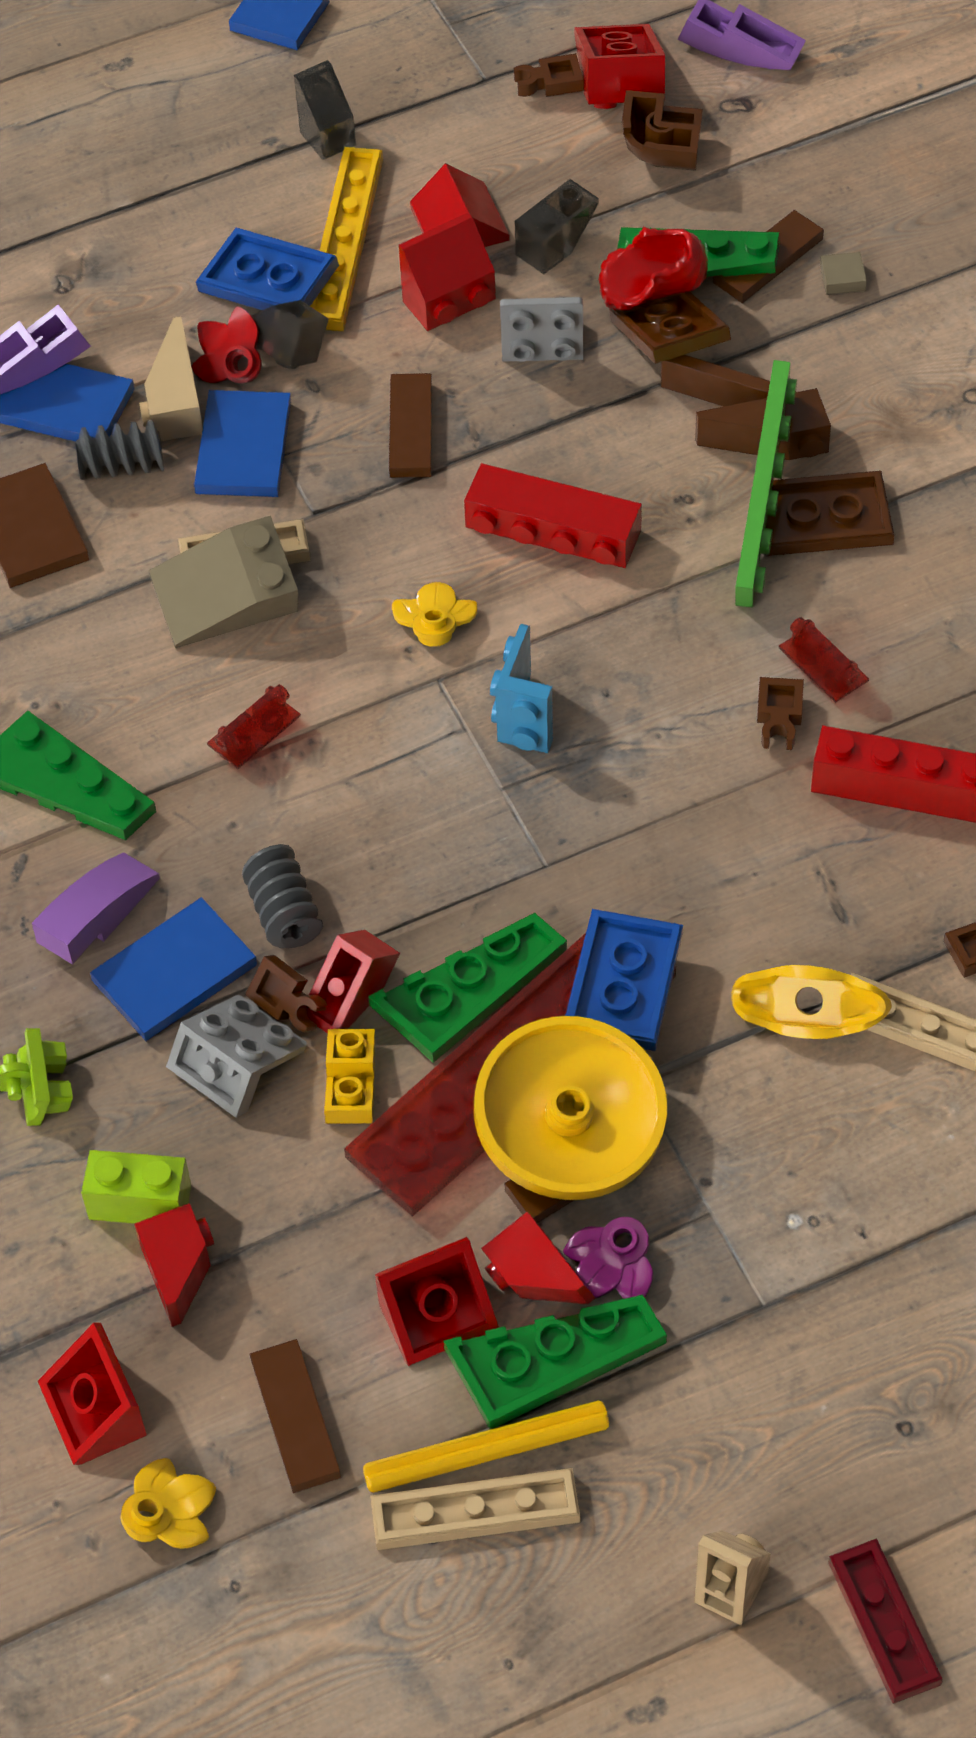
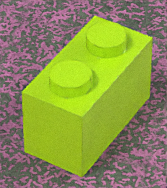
(133, 1185)

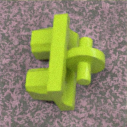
(29, 1077)

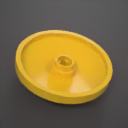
(570, 1107)

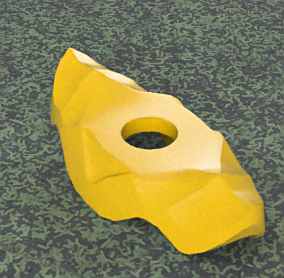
(771, 1001)

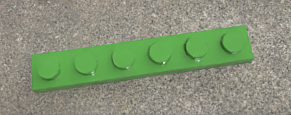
(764, 499)

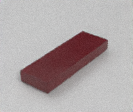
(885, 1621)

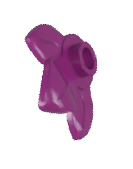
(607, 1266)

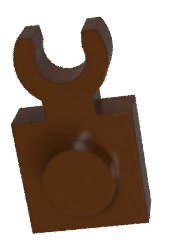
(555, 75)
(780, 708)
(279, 992)

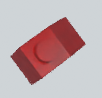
(351, 972)
(176, 1257)
(533, 1265)

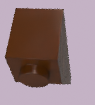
(740, 427)

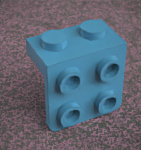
(521, 706)

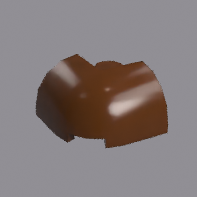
(660, 132)

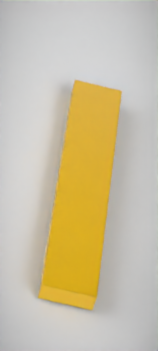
(347, 230)

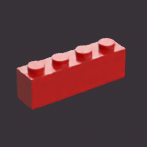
(553, 515)
(895, 773)

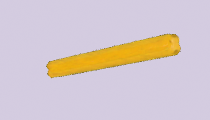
(485, 1446)

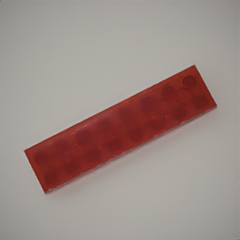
(432, 1127)

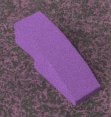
(740, 36)
(38, 349)
(93, 906)

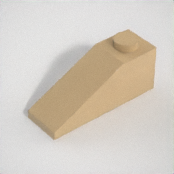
(171, 389)
(730, 1573)

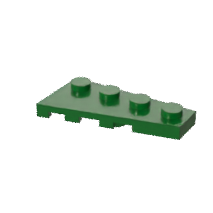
(729, 251)
(65, 777)
(455, 997)
(541, 1361)

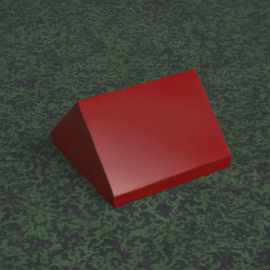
(453, 194)
(435, 1300)
(91, 1398)

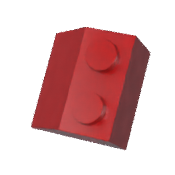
(446, 272)

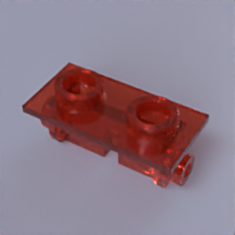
(822, 660)
(255, 727)

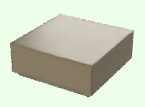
(843, 273)

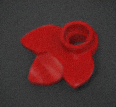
(225, 346)

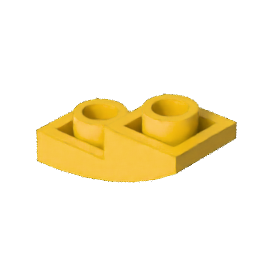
(350, 1076)

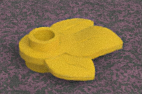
(434, 613)
(174, 1503)

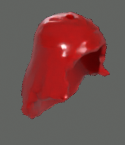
(652, 268)

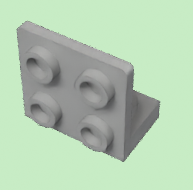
(542, 329)
(229, 1050)

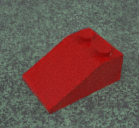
(619, 60)

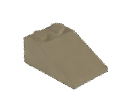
(226, 583)

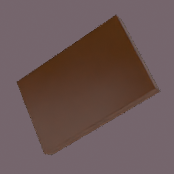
(671, 326)
(830, 513)
(36, 528)

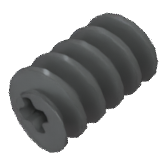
(118, 450)
(281, 897)

